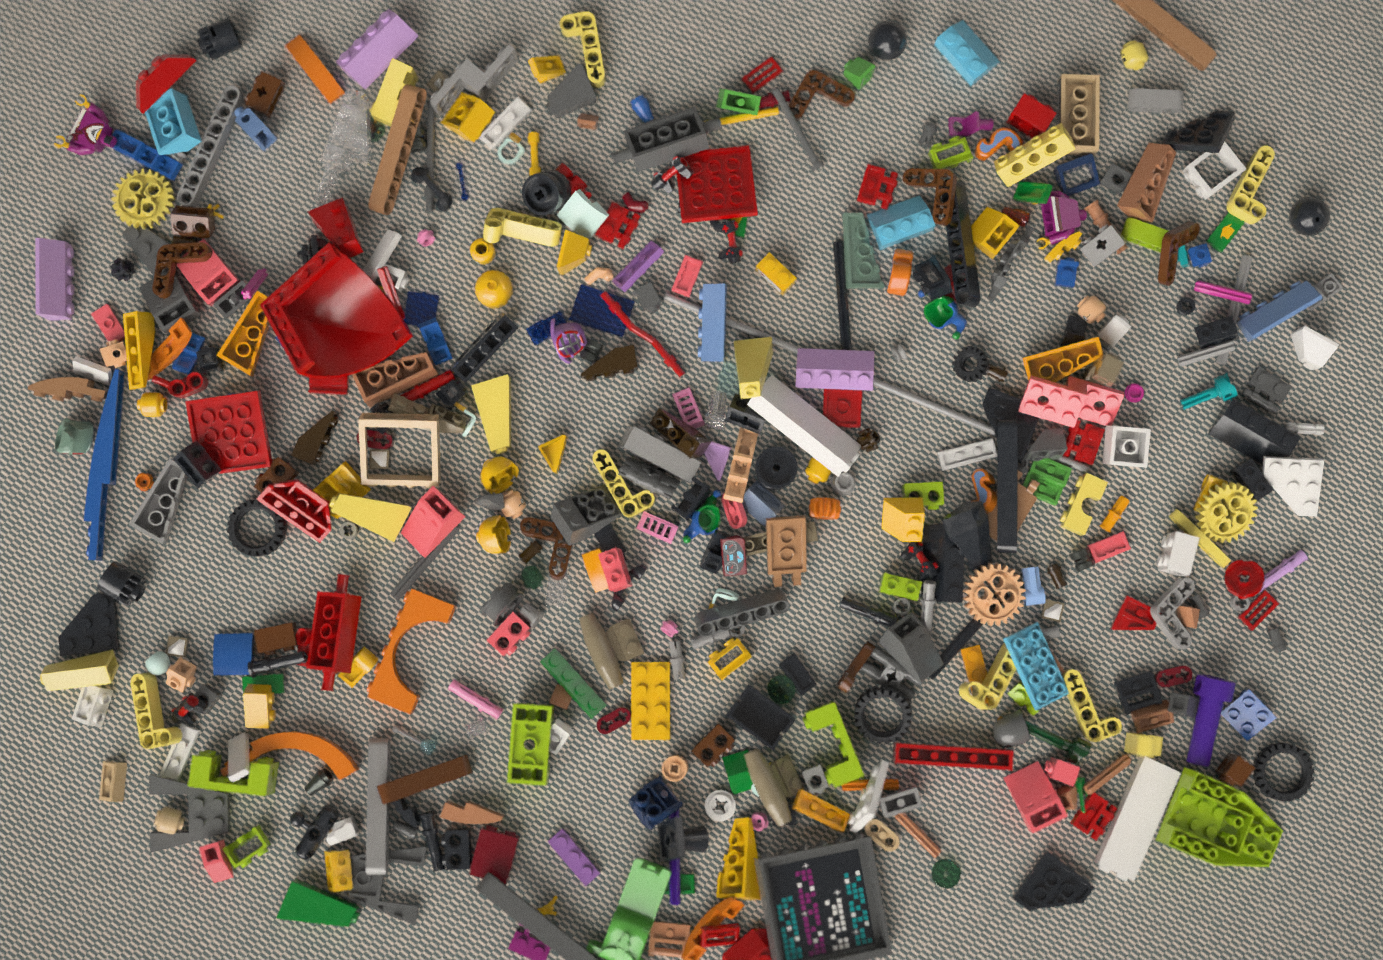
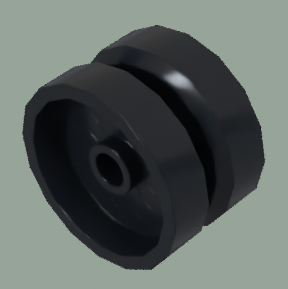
(546, 192)
(776, 479)

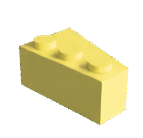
(395, 79)

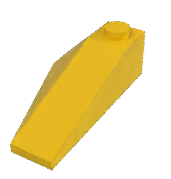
(739, 870)

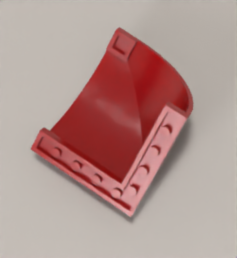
(334, 318)

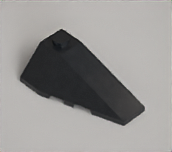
(970, 531)

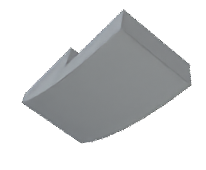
(1327, 288)

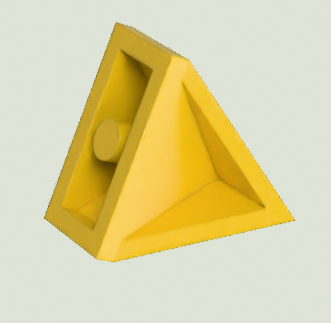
(553, 452)

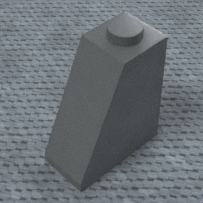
(571, 94)

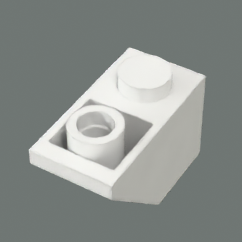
(1113, 331)

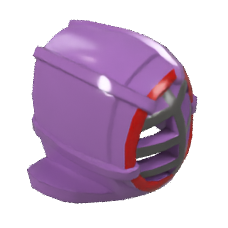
(567, 339)

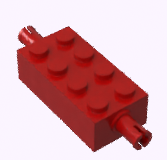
(334, 632)

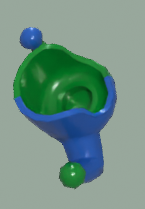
(944, 312)
(704, 519)

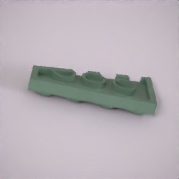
(860, 263)

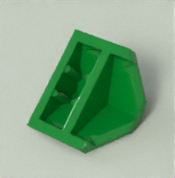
(737, 772)

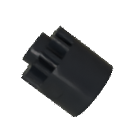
(219, 39)
(122, 583)

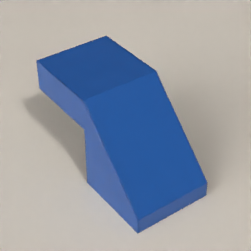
(435, 341)

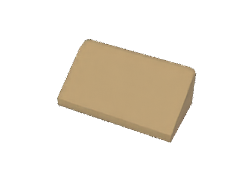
(113, 781)

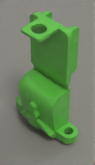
(634, 913)

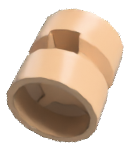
(675, 768)

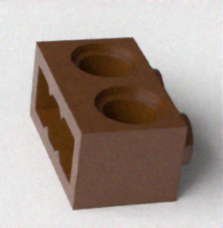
(193, 218)
(272, 474)
(709, 741)
(1234, 770)

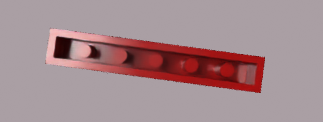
(953, 756)

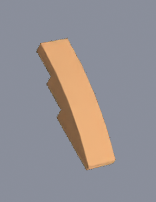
(740, 465)

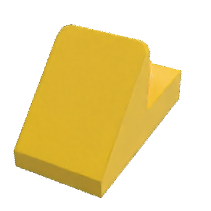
(546, 67)

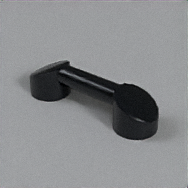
(444, 199)
(617, 600)

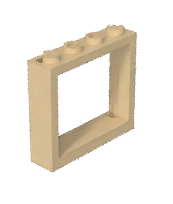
(400, 421)

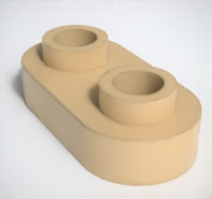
(881, 835)

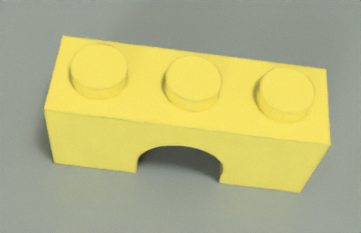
(1074, 518)

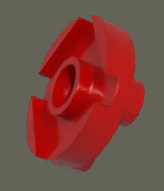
(1245, 568)

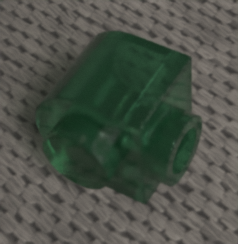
(532, 577)

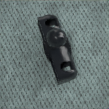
(309, 841)

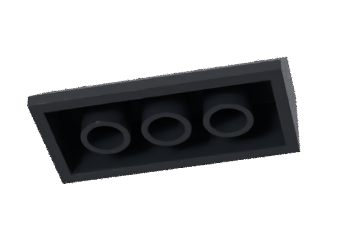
(1252, 433)
(949, 561)

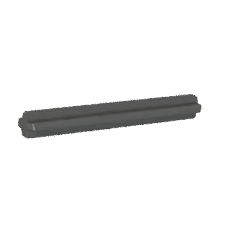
(420, 567)

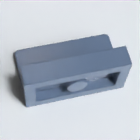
(761, 503)

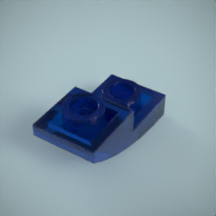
(541, 330)

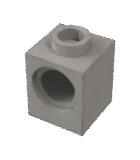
(811, 771)

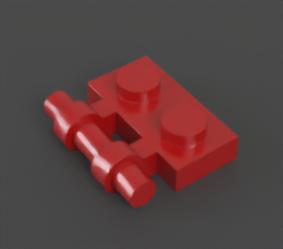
(871, 186)
(611, 226)
(1088, 444)
(1094, 808)

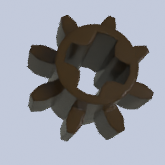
(868, 440)

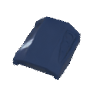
(654, 803)

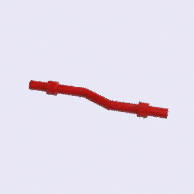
(616, 309)

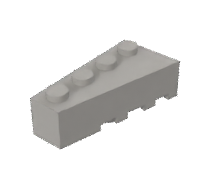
(659, 453)
(161, 504)

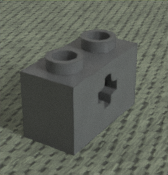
(231, 301)

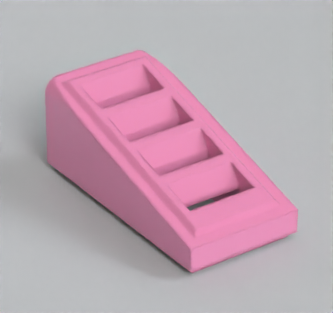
(696, 423)
(669, 539)

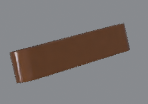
(424, 779)

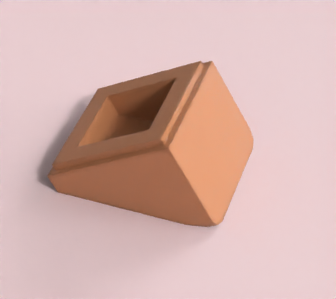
(588, 121)
(1188, 616)
(560, 697)
(1068, 796)

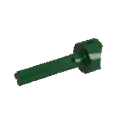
(1073, 749)

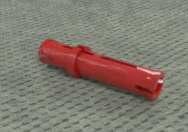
(429, 386)

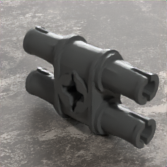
(648, 477)
(890, 665)

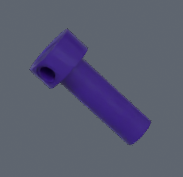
(1212, 693)

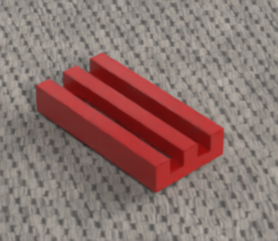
(749, 85)
(1246, 621)
(719, 931)

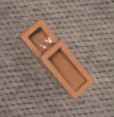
(470, 814)

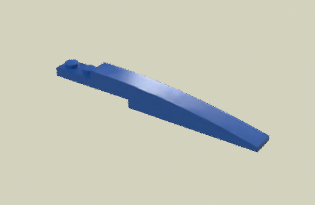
(104, 466)

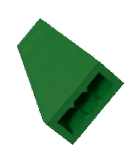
(316, 906)

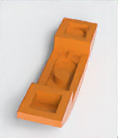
(315, 69)
(170, 348)
(715, 916)

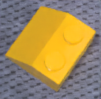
(468, 117)
(903, 518)

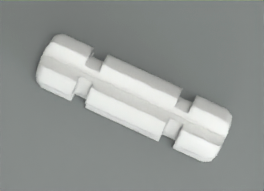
(1305, 428)

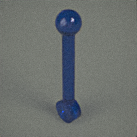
(464, 196)

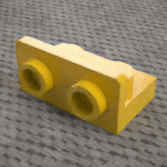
(338, 870)

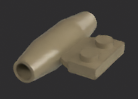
(609, 647)
(774, 783)

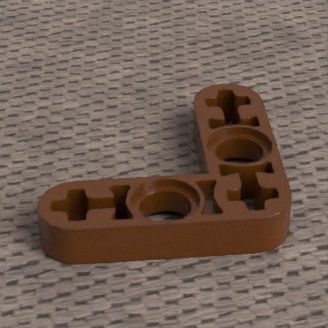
(812, 88)
(938, 182)
(1169, 250)
(170, 262)
(555, 537)
(848, 678)

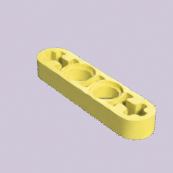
(1204, 542)

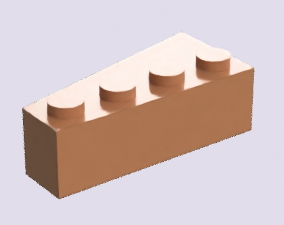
(1147, 183)
(392, 377)

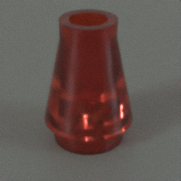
(1017, 215)

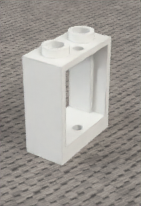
(1227, 157)

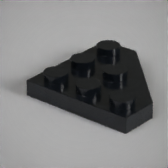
(1202, 135)
(1005, 407)
(92, 628)
(1052, 885)

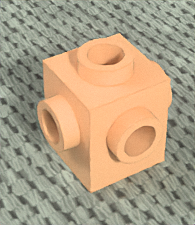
(107, 353)
(181, 675)

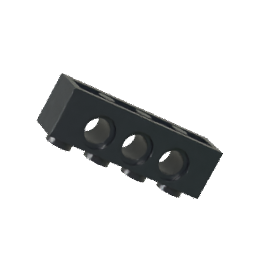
(483, 347)

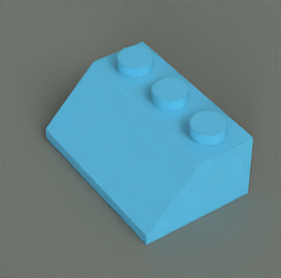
(966, 52)
(172, 123)
(901, 222)

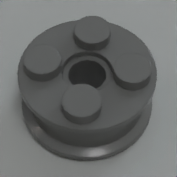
(501, 603)

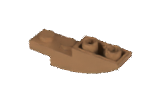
(66, 388)

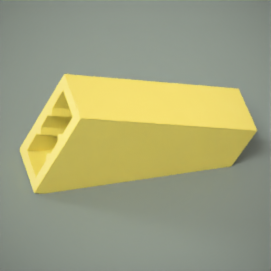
(752, 364)
(494, 407)
(375, 515)
(80, 672)

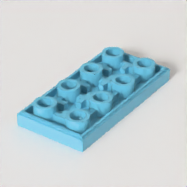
(1036, 666)

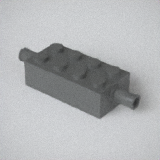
(666, 138)

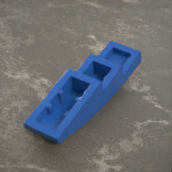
(146, 155)

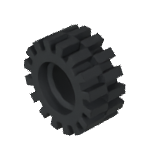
(981, 367)

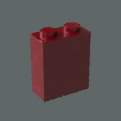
(494, 853)

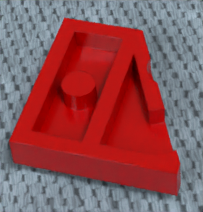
(1133, 616)

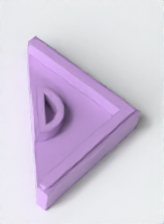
(717, 457)

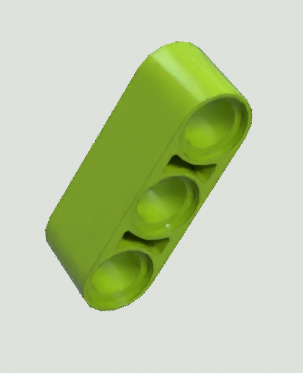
(1143, 234)

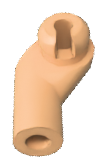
(604, 273)

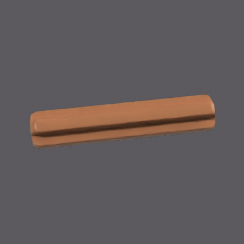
(1107, 774)
(918, 834)

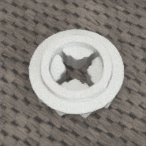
(729, 807)

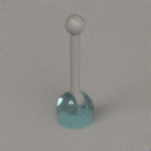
(427, 746)

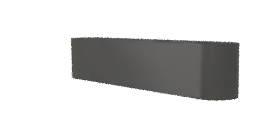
(741, 612)

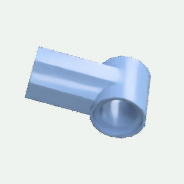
(1034, 592)

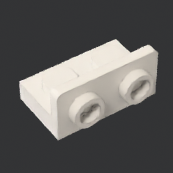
(92, 705)

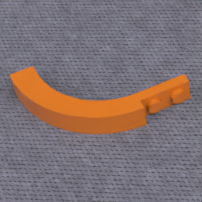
(323, 748)

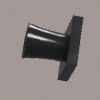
(676, 840)

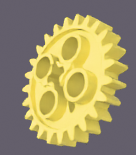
(126, 196)
(1241, 505)

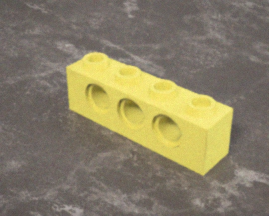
(1060, 142)

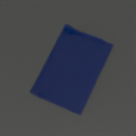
(595, 313)

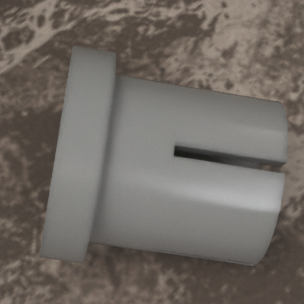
(531, 614)

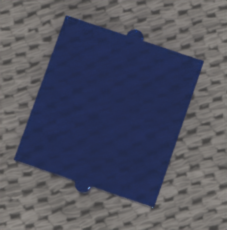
(420, 308)

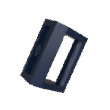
(1085, 161)

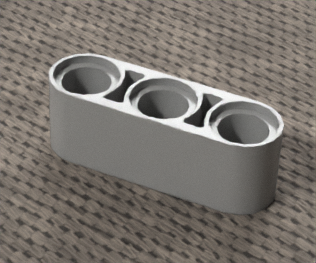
(1155, 100)

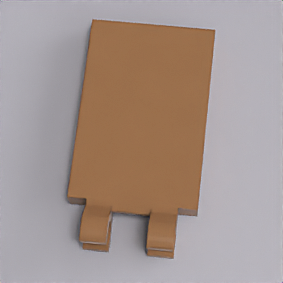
(1024, 504)
(786, 548)

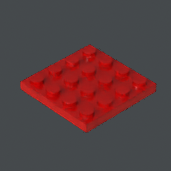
(719, 185)
(231, 430)

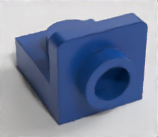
(1200, 255)
(1066, 273)

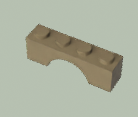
(1104, 370)

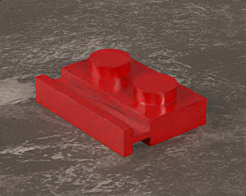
(331, 386)

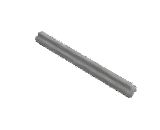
(1235, 306)

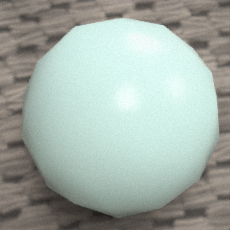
(158, 663)

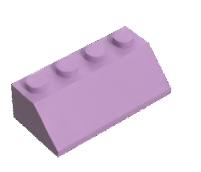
(376, 48)
(54, 279)
(835, 369)

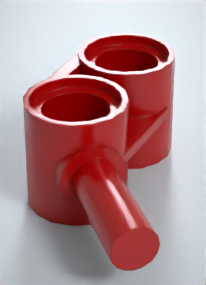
(575, 182)
(187, 383)

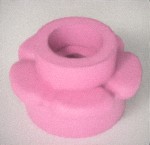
(425, 237)
(669, 628)
(764, 822)

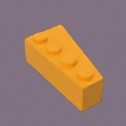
(247, 337)
(1063, 361)

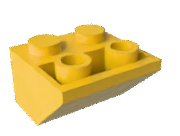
(992, 231)

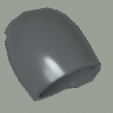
(1011, 730)

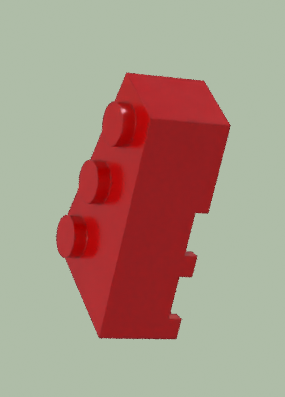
(337, 226)

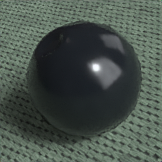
(887, 40)
(1309, 216)

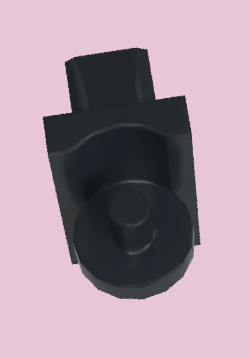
(315, 245)

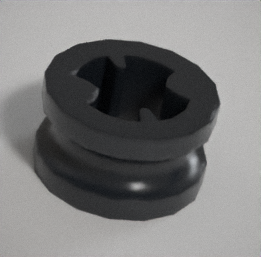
(1191, 305)

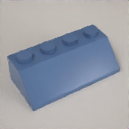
(1279, 310)
(713, 322)

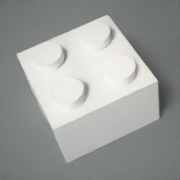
(1126, 446)
(1177, 553)

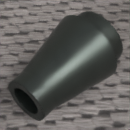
(320, 780)

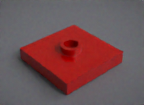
(843, 407)

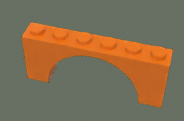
(387, 685)

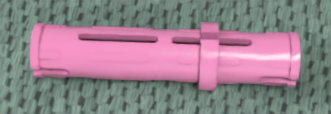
(472, 697)

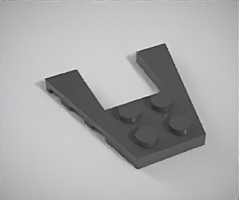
(207, 813)
(368, 888)

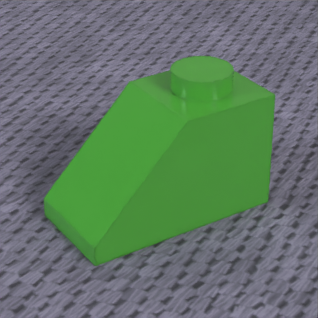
(858, 72)
(738, 101)

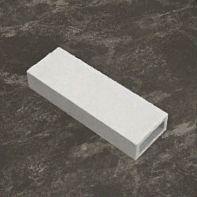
(806, 426)
(1136, 818)

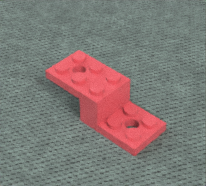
(1071, 401)

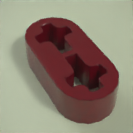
(377, 445)
(1174, 680)
(616, 724)

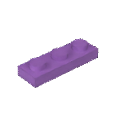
(638, 266)
(574, 857)

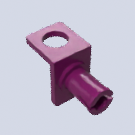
(969, 125)

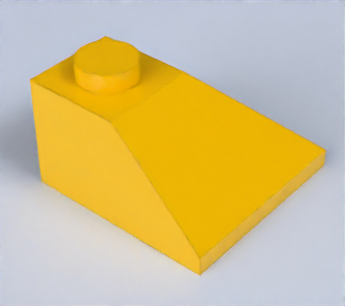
(573, 252)

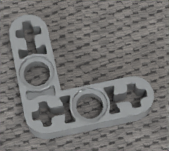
(1167, 613)

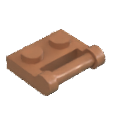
(668, 933)

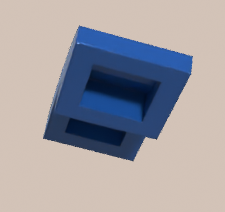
(188, 358)

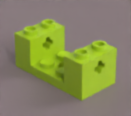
(533, 723)
(845, 769)
(206, 770)

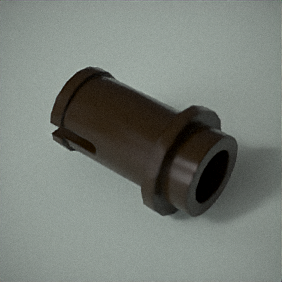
(178, 239)
(997, 373)
(530, 551)
(1056, 575)

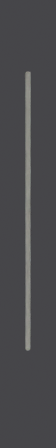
(876, 382)

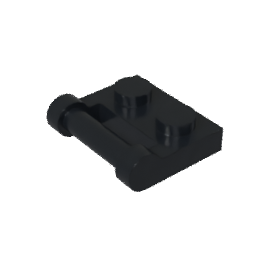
(1136, 686)

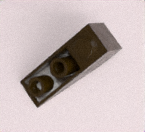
(616, 361)
(681, 434)
(312, 442)

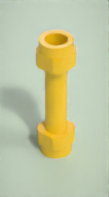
(534, 140)

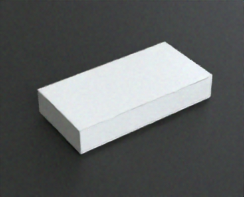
(92, 370)

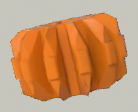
(824, 508)

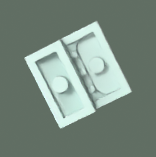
(582, 214)

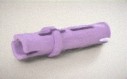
(1285, 567)

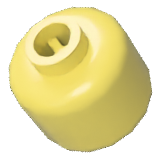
(1134, 55)

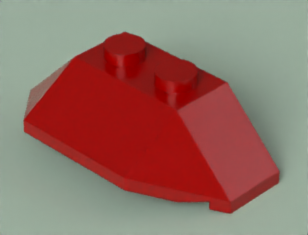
(159, 78)
(299, 507)
(751, 946)

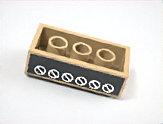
(1079, 110)

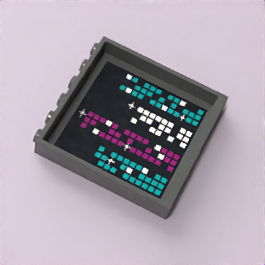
(824, 901)

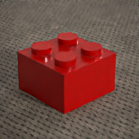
(1031, 116)

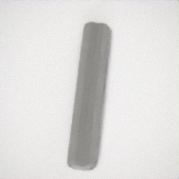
(1206, 353)

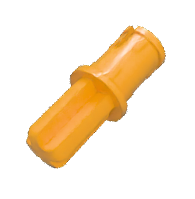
(1115, 513)

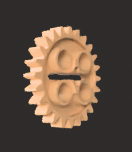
(981, 605)

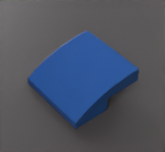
(232, 653)

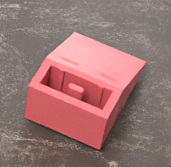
(209, 278)
(431, 521)
(1035, 797)

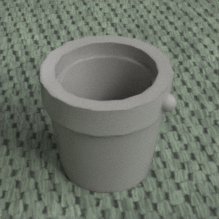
(843, 484)

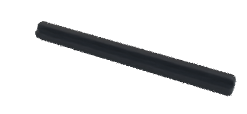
(842, 296)
(960, 641)

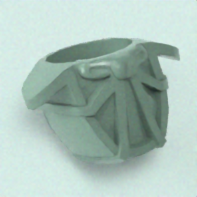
(74, 437)

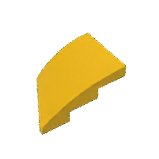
(343, 481)

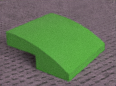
(1051, 477)

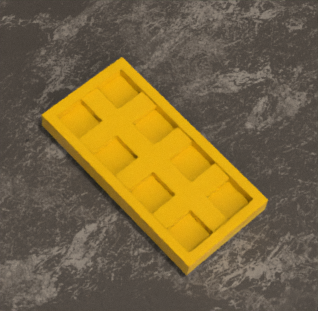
(650, 700)

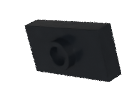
(798, 674)

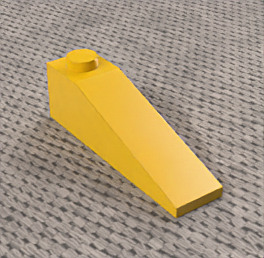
(139, 339)

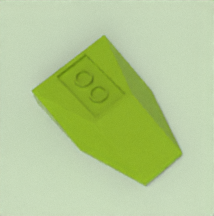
(1218, 824)

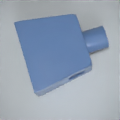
(254, 128)

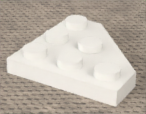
(1296, 481)
(869, 798)

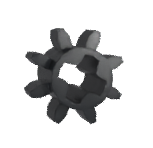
(122, 269)

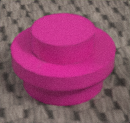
(1134, 393)

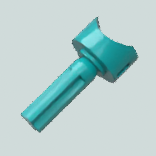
(1221, 388)

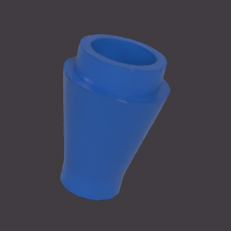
(642, 108)

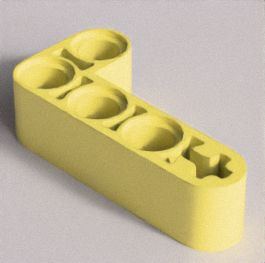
(589, 49)
(1252, 181)
(520, 226)
(619, 482)
(987, 688)
(1086, 703)
(149, 713)
(1143, 744)

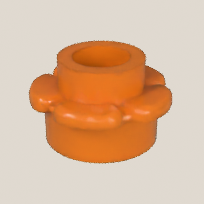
(139, 481)

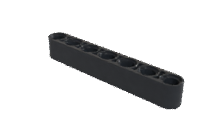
(962, 250)
(1007, 486)

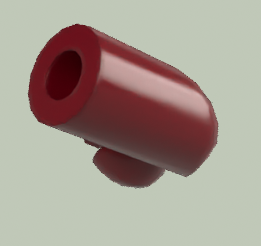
(634, 205)

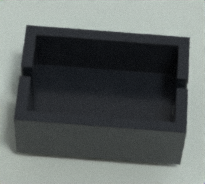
(760, 717)

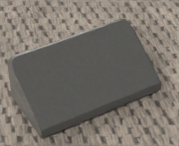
(492, 502)

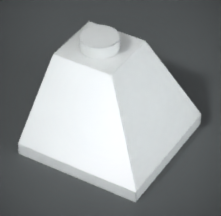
(1312, 347)

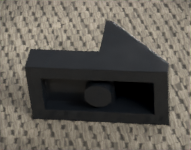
(1073, 331)

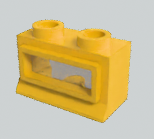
(729, 658)

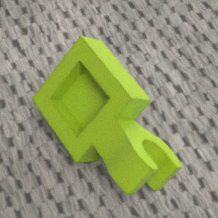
(1020, 696)

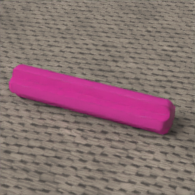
(255, 282)
(1223, 292)

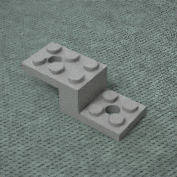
(474, 80)

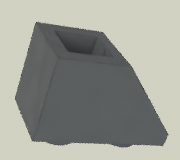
(1048, 445)

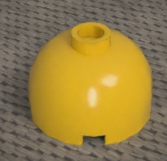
(493, 289)
(497, 474)
(493, 535)

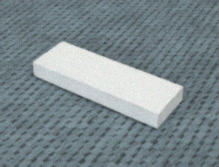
(505, 123)
(382, 253)
(967, 454)
(180, 753)
(238, 757)

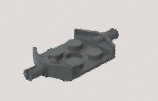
(998, 276)

